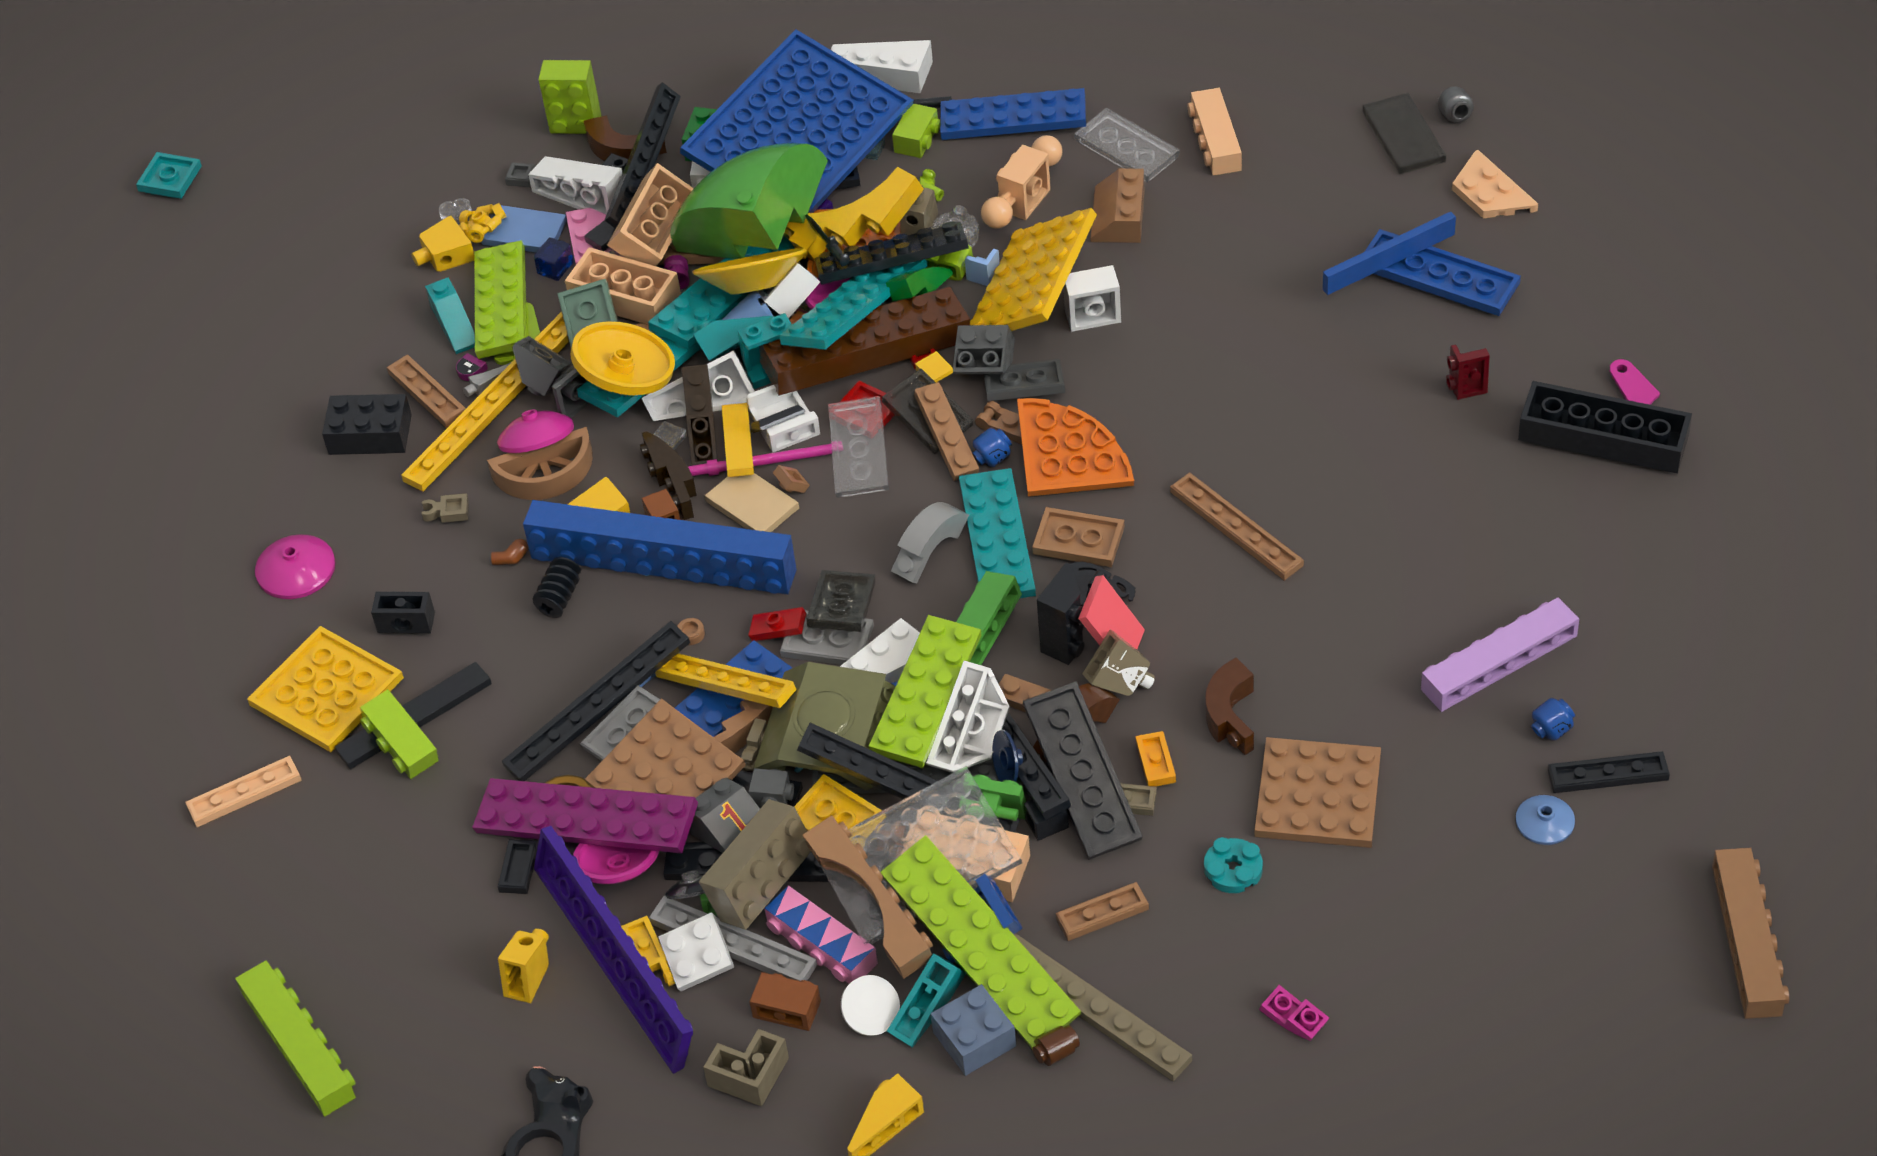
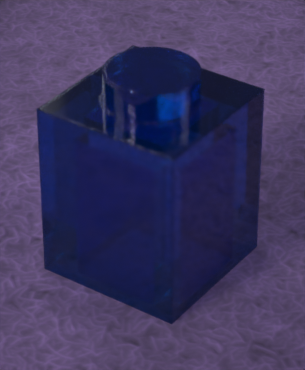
(553, 258)

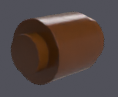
(1055, 1045)

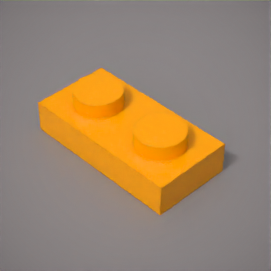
(1155, 759)

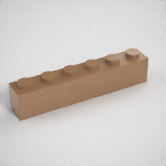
(1749, 933)

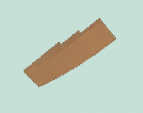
(738, 726)

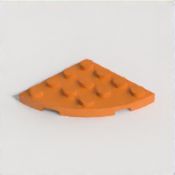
(1068, 450)

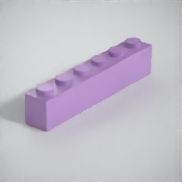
(1499, 654)

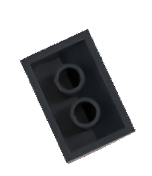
(1058, 617)

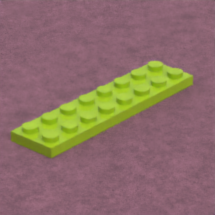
(979, 941)

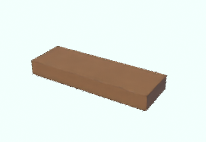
(1102, 911)

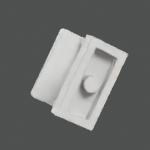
(800, 428)

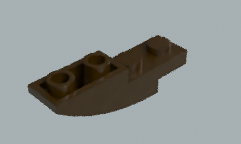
(699, 414)
(669, 471)

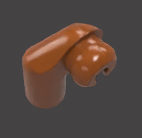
(512, 555)

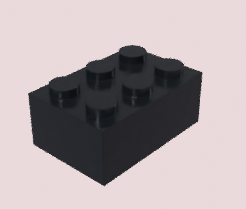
(367, 424)

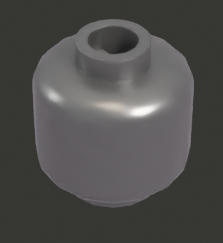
(1455, 104)

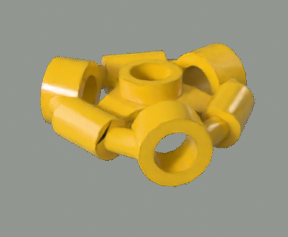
(480, 221)

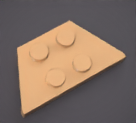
(1490, 189)

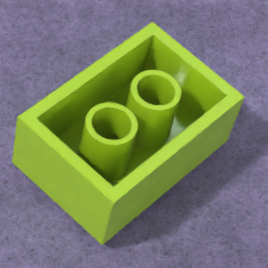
(568, 95)

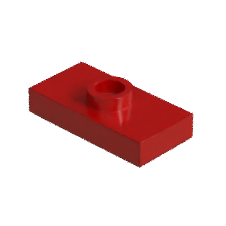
(777, 624)

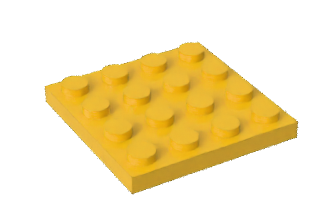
(323, 688)

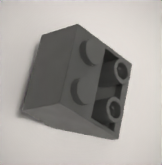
(983, 349)

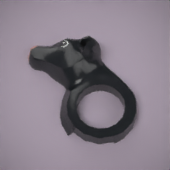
(558, 1112)

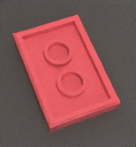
(1107, 611)

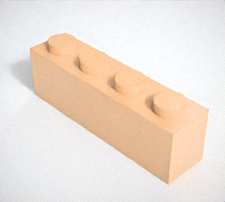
(1215, 131)

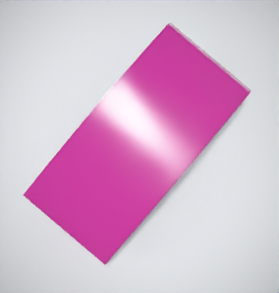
(1293, 1015)

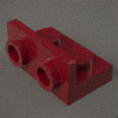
(1468, 372)

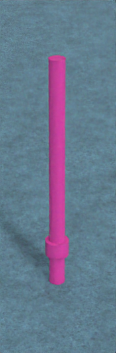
(713, 467)

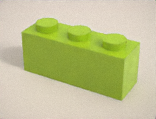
(398, 734)

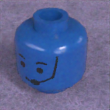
(991, 447)
(1552, 719)

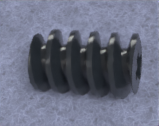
(557, 587)

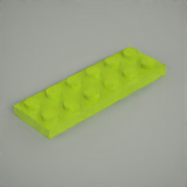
(499, 298)
(924, 691)

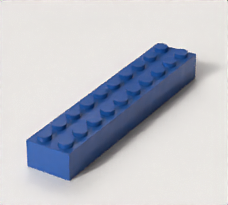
(661, 546)

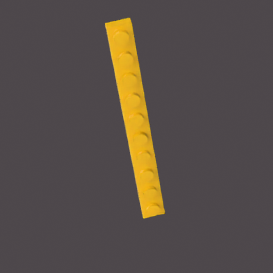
(478, 414)

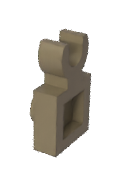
(450, 508)
(753, 743)

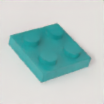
(169, 175)

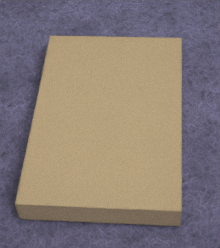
(752, 502)

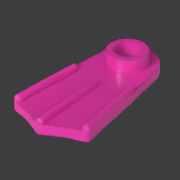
(1632, 382)

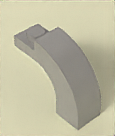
(923, 535)

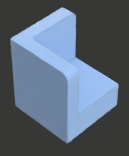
(981, 269)

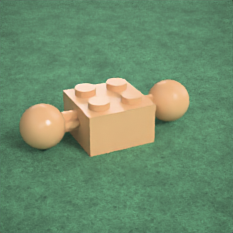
(1022, 182)

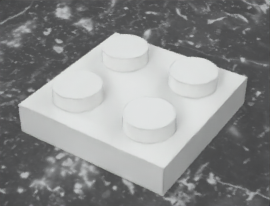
(696, 952)

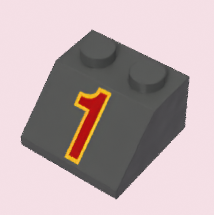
(722, 814)

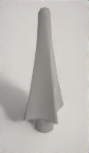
(481, 381)

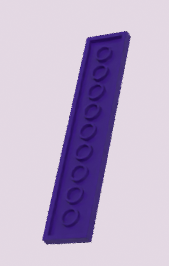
(613, 950)

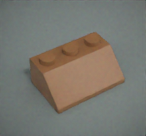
(1119, 207)

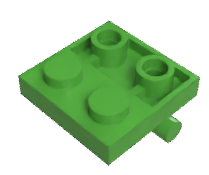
(1004, 797)

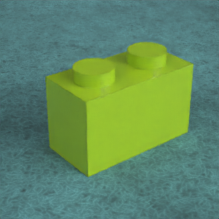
(916, 131)

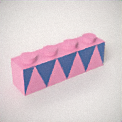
(820, 936)

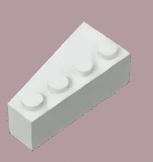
(898, 64)

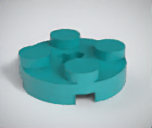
(1228, 851)

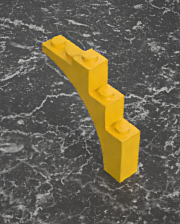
(877, 211)

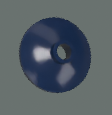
(1006, 756)

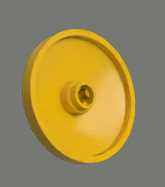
(622, 358)

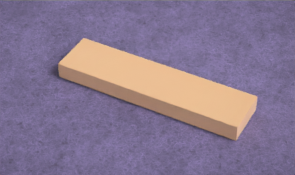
(243, 791)

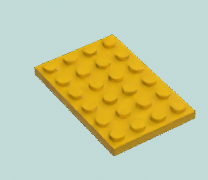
(1033, 271)

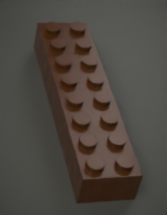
(879, 339)

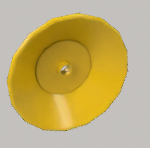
(751, 272)

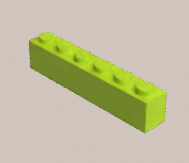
(296, 1038)

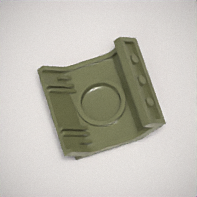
(831, 697)

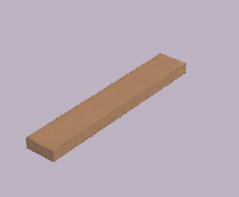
(1237, 526)

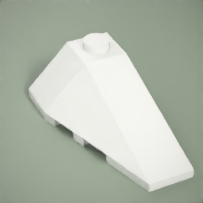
(727, 384)

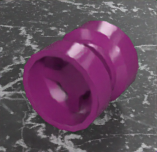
(680, 265)

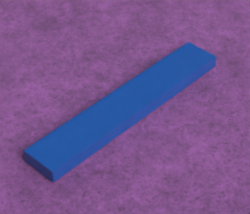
(1389, 253)

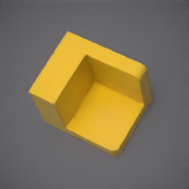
(935, 366)

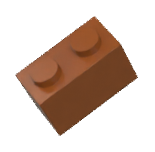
(785, 1001)

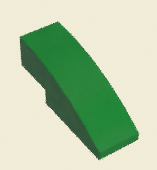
(917, 282)

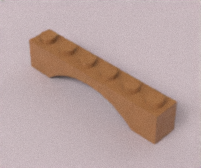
(836, 852)

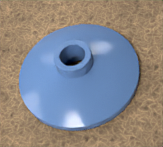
(1545, 828)

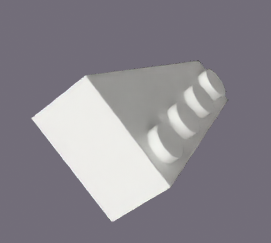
(576, 183)
(887, 652)

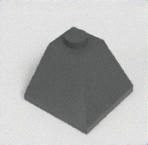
(538, 365)
(566, 392)

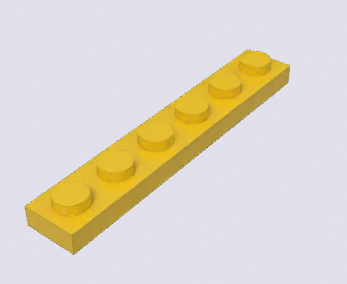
(727, 680)

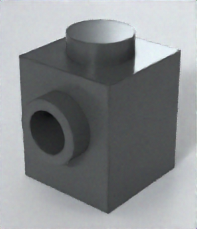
(771, 785)

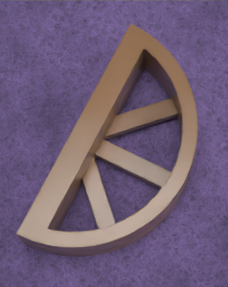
(509, 466)

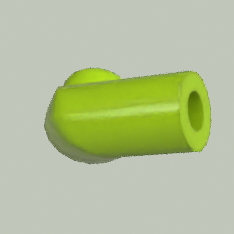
(927, 181)

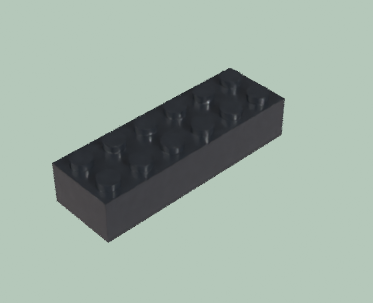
(1605, 426)

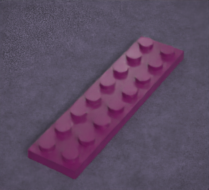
(586, 815)

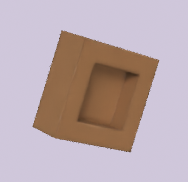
(791, 479)

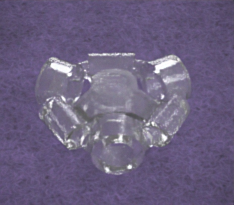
(968, 222)

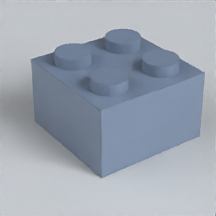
(973, 1029)

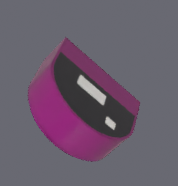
(470, 366)

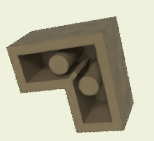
(748, 1073)

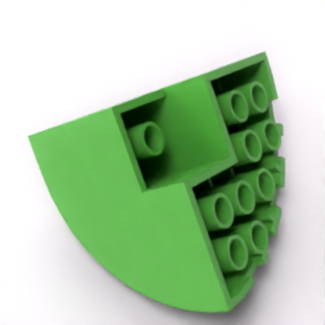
(749, 201)

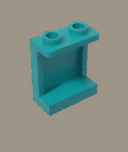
(755, 336)

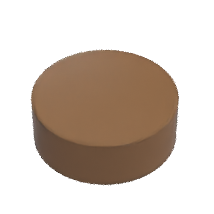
(693, 629)

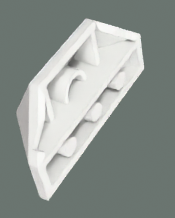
(970, 720)

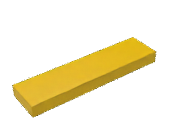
(737, 440)

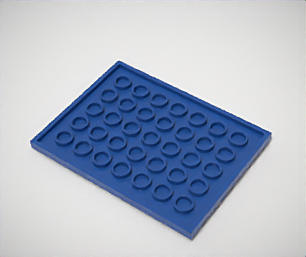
(804, 98)

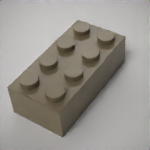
(756, 864)

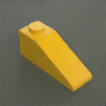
(888, 1112)

